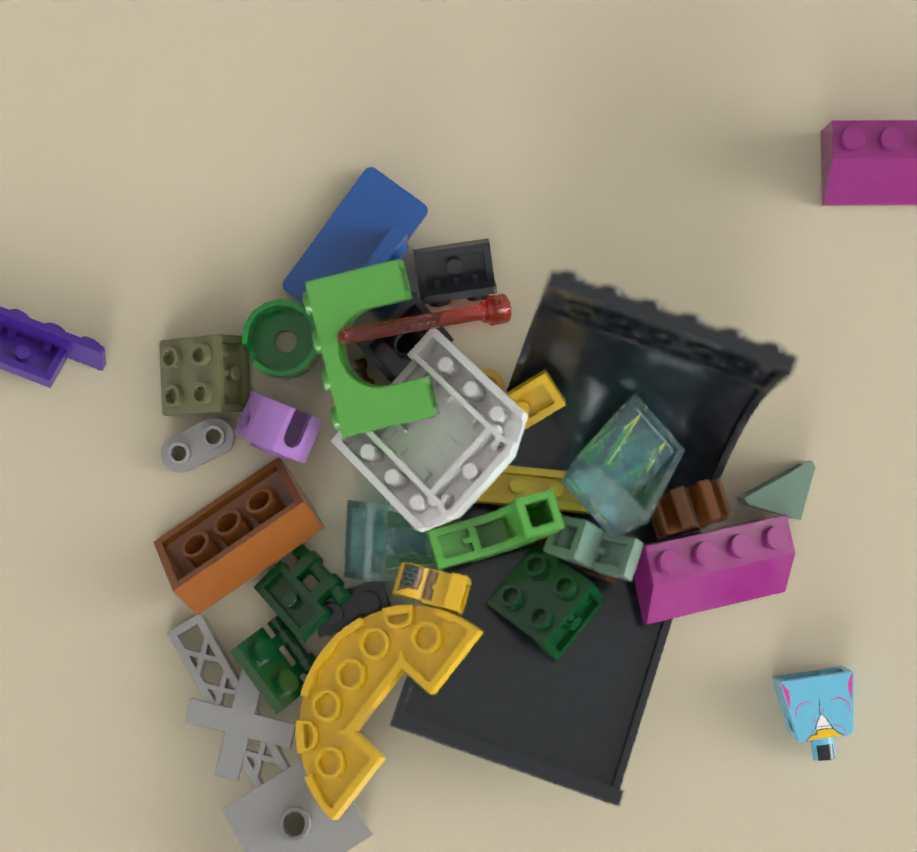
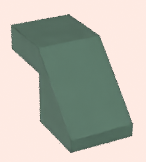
(595, 549)

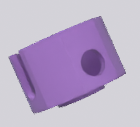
(278, 428)

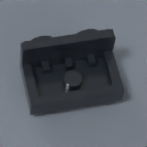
(455, 272)

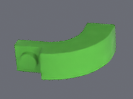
(496, 532)

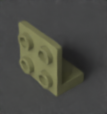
(204, 375)

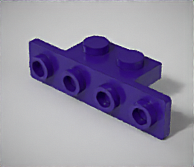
(41, 349)

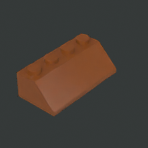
(237, 536)

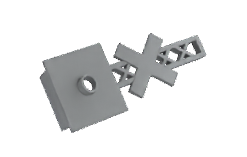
(261, 814)

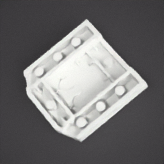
(446, 461)

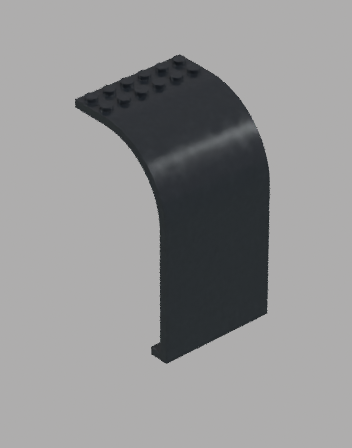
(582, 713)

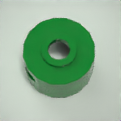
(261, 333)

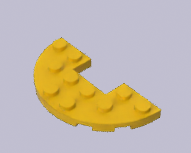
(353, 680)

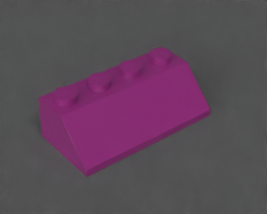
(869, 163)
(714, 568)

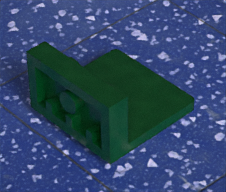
(547, 601)

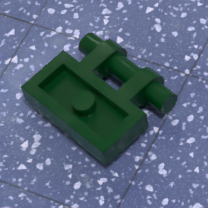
(293, 600)
(269, 668)

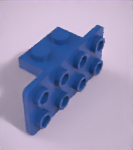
(362, 232)

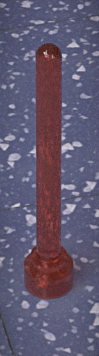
(493, 310)

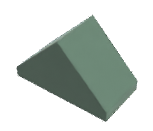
(784, 492)

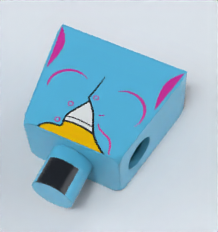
(817, 707)

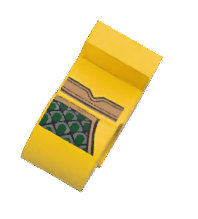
(433, 587)

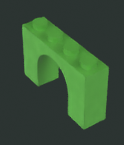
(336, 305)

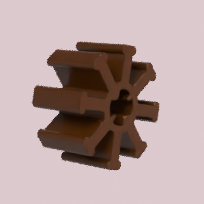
(690, 509)

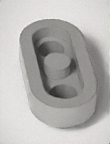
(197, 445)

